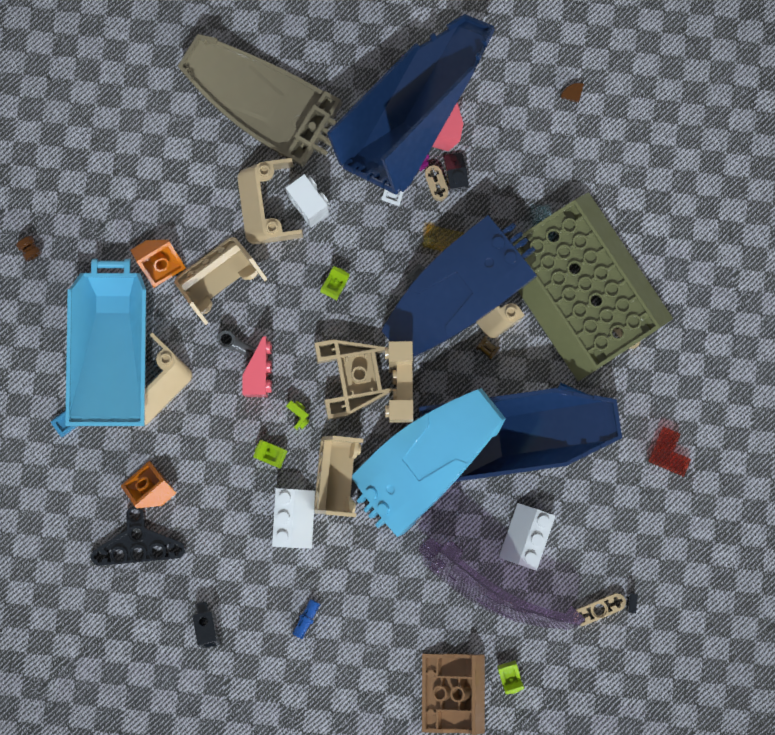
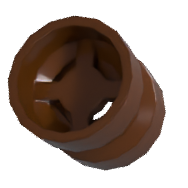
(28, 248)

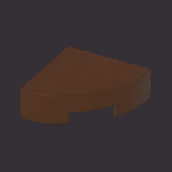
(573, 92)

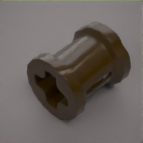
(486, 351)

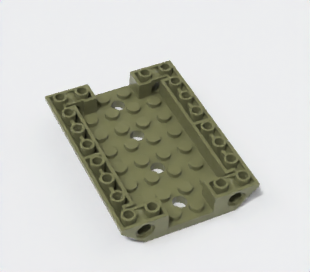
(606, 270)

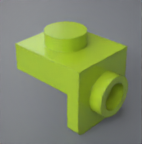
(335, 283)
(298, 409)
(270, 454)
(510, 677)

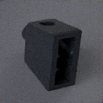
(206, 635)

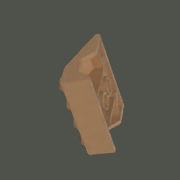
(453, 693)

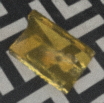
(440, 238)

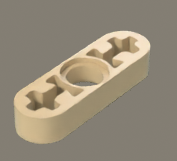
(610, 599)

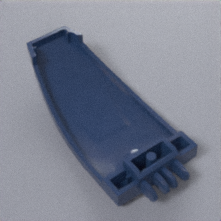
(461, 287)

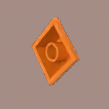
(157, 260)
(148, 487)

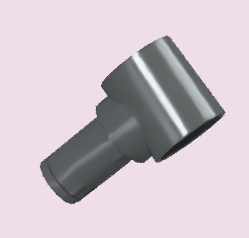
(235, 344)

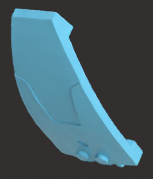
(426, 459)

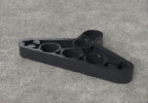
(128, 544)

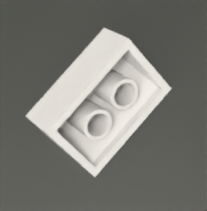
(293, 518)
(527, 536)

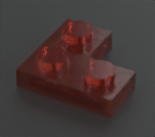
(664, 455)

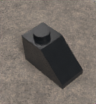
(456, 172)

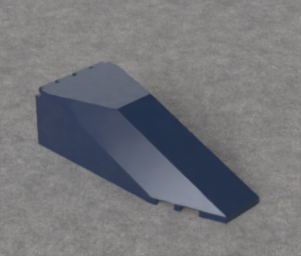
(404, 112)
(544, 432)

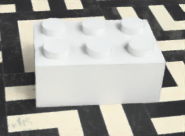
(307, 200)

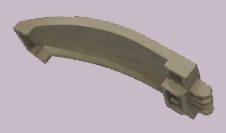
(261, 98)

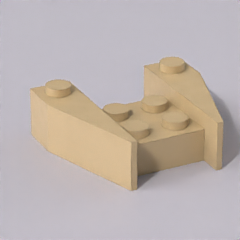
(400, 364)
(357, 375)

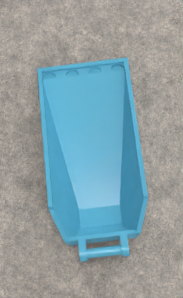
(106, 347)

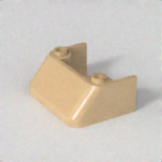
(256, 227)
(215, 273)
(167, 383)
(335, 475)

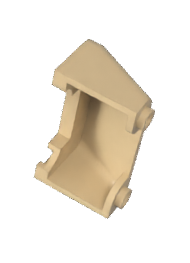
(500, 320)

